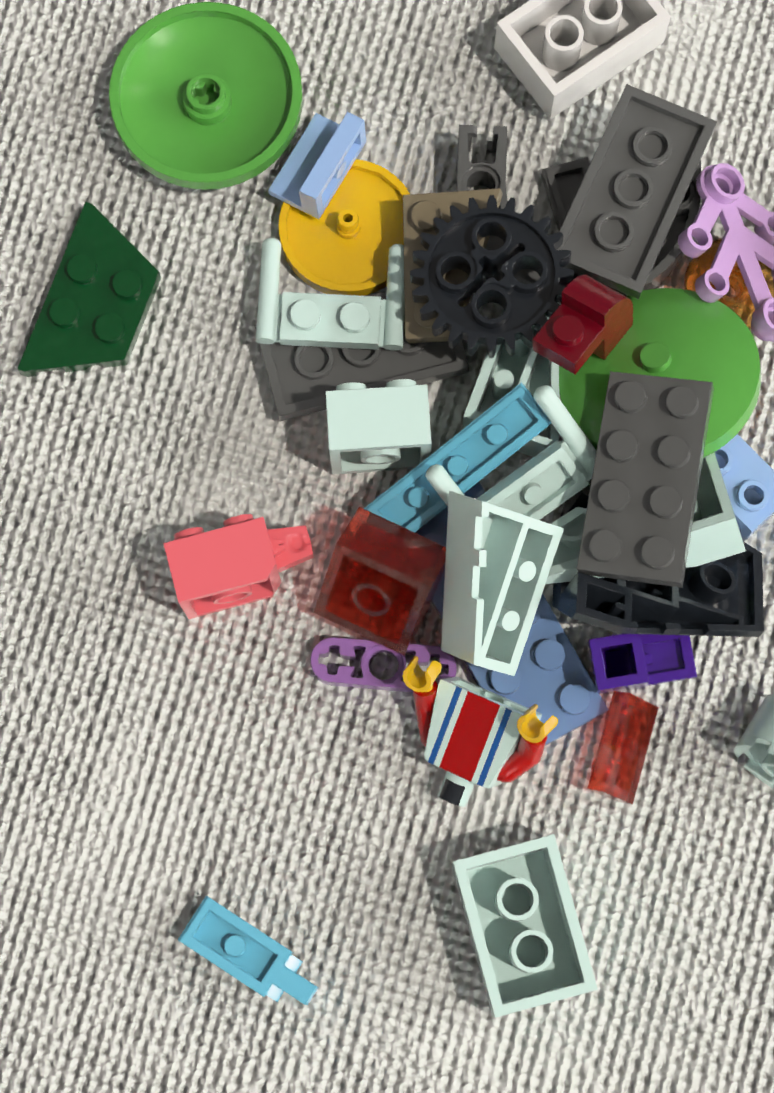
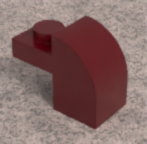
(585, 323)

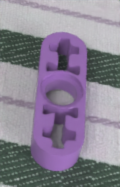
(344, 673)

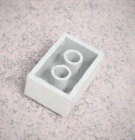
(576, 45)

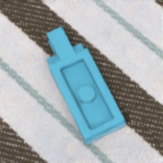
(245, 953)

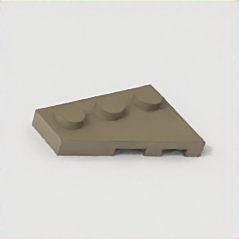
(417, 218)

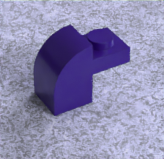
(640, 660)

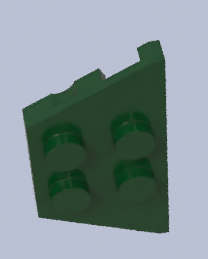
(92, 302)

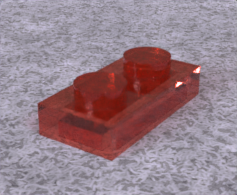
(622, 747)

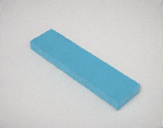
(465, 457)

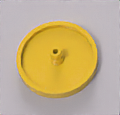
(352, 239)

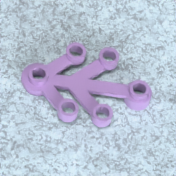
(723, 196)

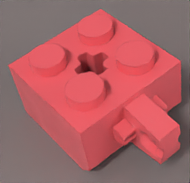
(232, 563)

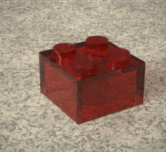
(381, 580)

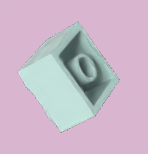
(378, 427)

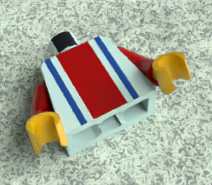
(473, 732)

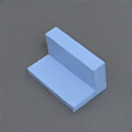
(319, 163)

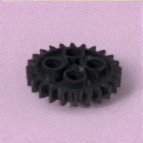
(459, 248)

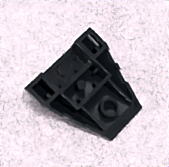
(714, 599)

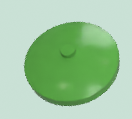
(206, 95)
(680, 339)

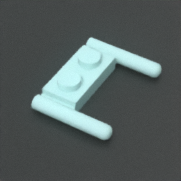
(330, 318)
(546, 478)

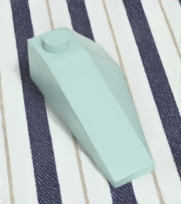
(712, 534)

